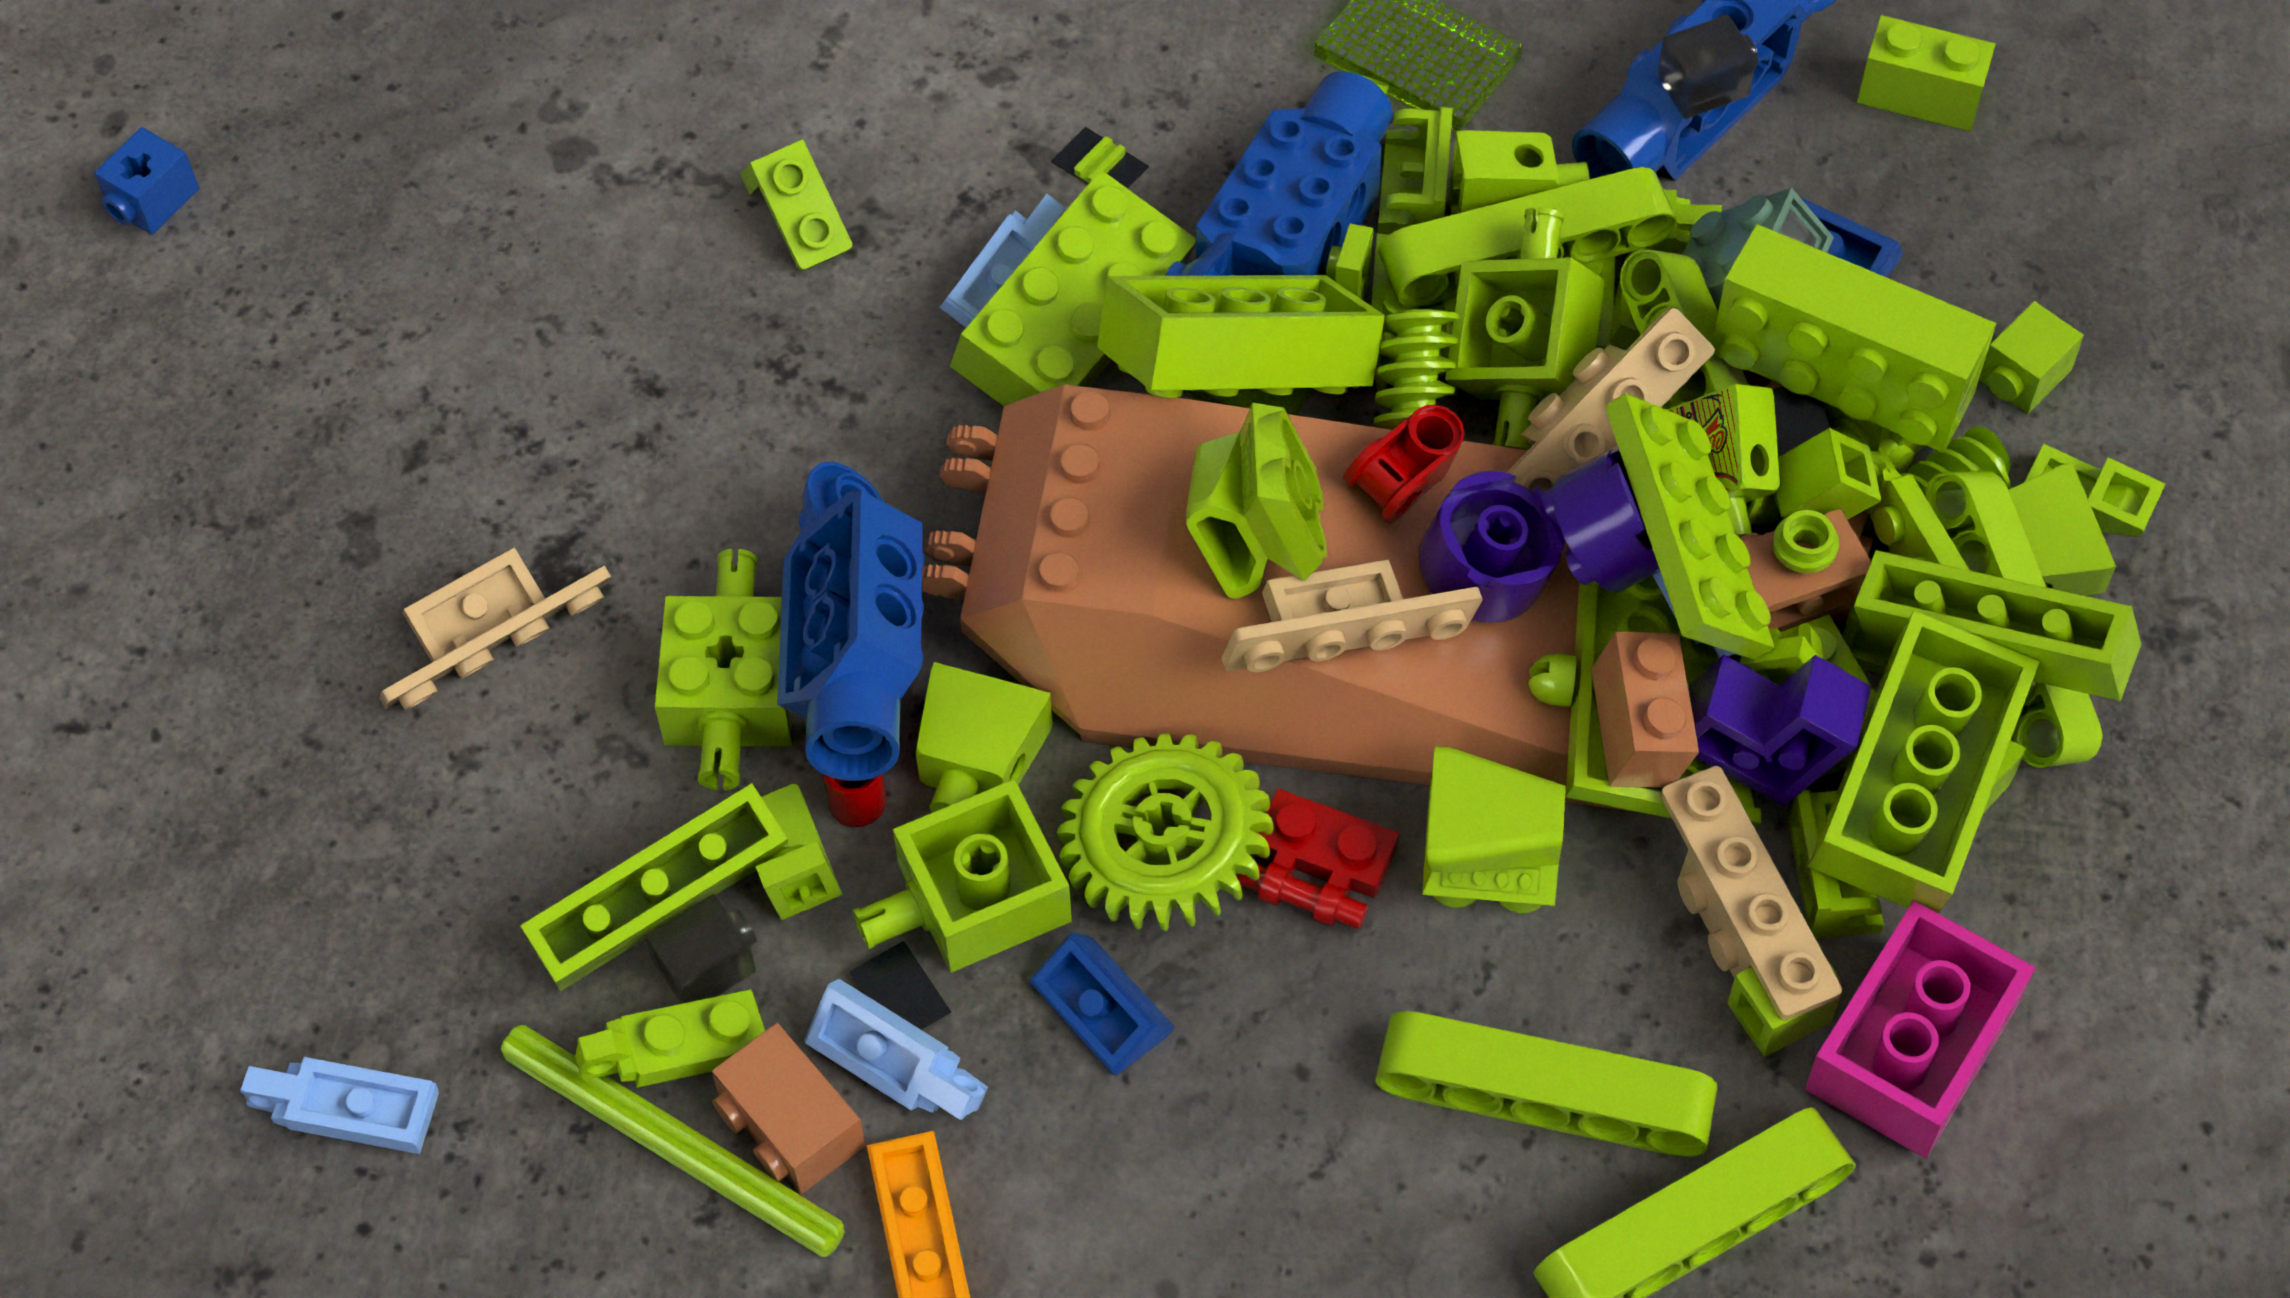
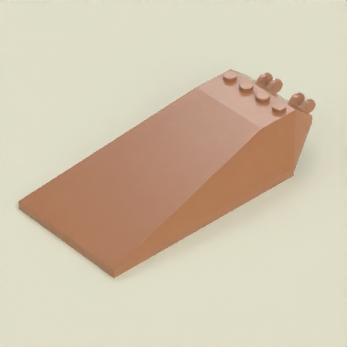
(1112, 609)

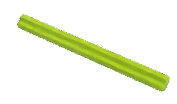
(675, 1142)

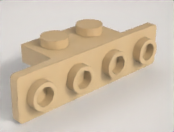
(1575, 424)
(1344, 612)
(480, 613)
(1744, 897)

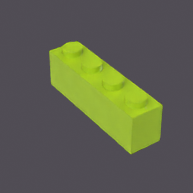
(2076, 638)
(654, 887)

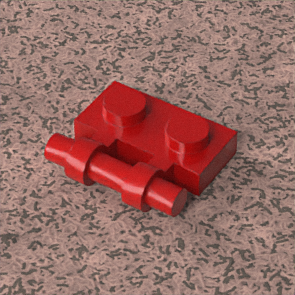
(1327, 846)

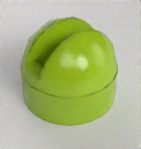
(1553, 679)

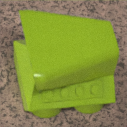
(1256, 502)
(1491, 833)

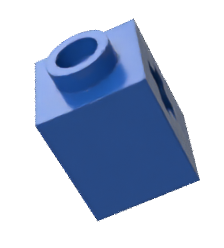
(146, 181)

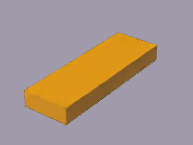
(917, 1218)

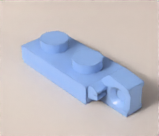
(1000, 259)
(891, 1053)
(345, 1102)

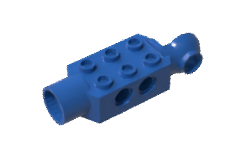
(1644, 123)
(1297, 185)
(850, 623)

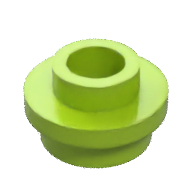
(1806, 527)

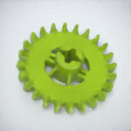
(1183, 853)

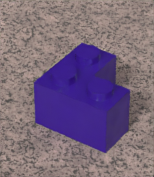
(1775, 733)

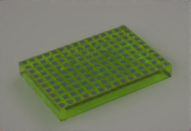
(1422, 52)

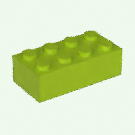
(1049, 311)
(1239, 333)
(1851, 338)
(1924, 764)

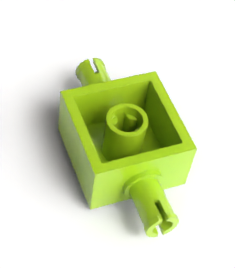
(1524, 325)
(722, 672)

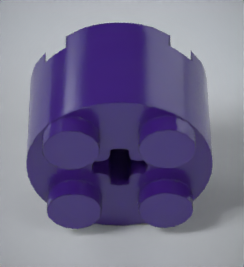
(1602, 524)
(1494, 540)

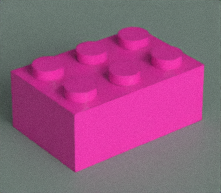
(1919, 1028)

